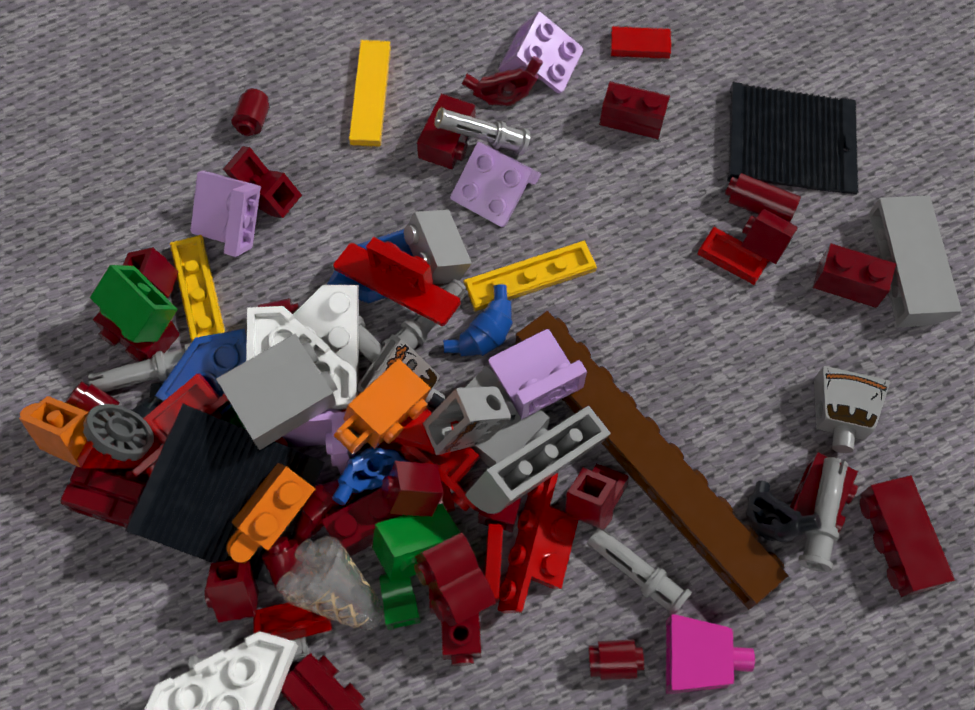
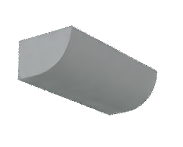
(922, 280)
(537, 461)

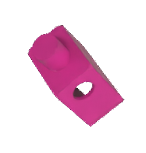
(702, 656)

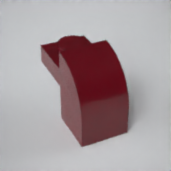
(276, 190)
(595, 495)

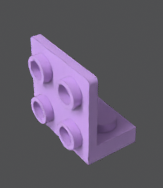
(549, 43)
(492, 184)
(225, 211)
(537, 373)
(320, 432)

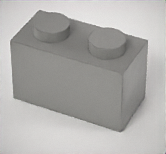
(438, 242)

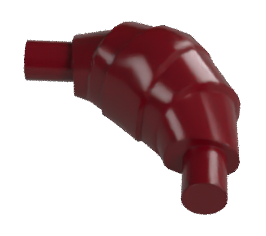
(493, 87)
(319, 507)

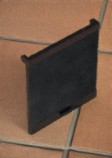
(793, 139)
(205, 481)

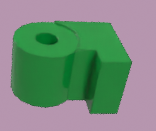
(398, 602)

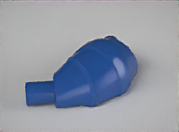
(487, 329)
(365, 472)

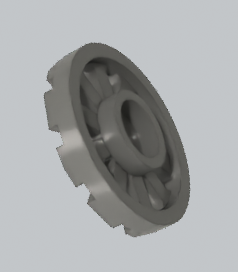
(120, 429)

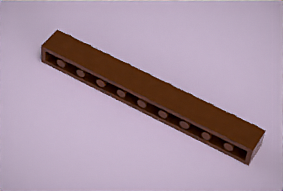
(666, 478)

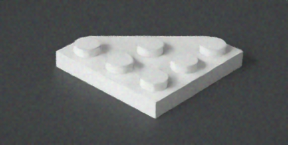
(334, 318)
(273, 324)
(231, 680)

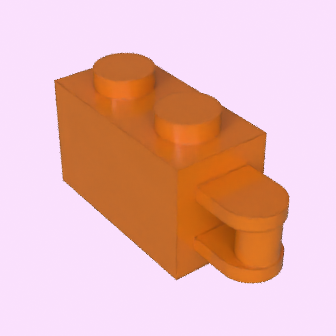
(383, 408)
(56, 428)
(268, 512)

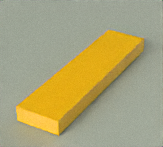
(370, 93)
(531, 274)
(197, 287)

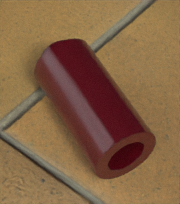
(757, 195)

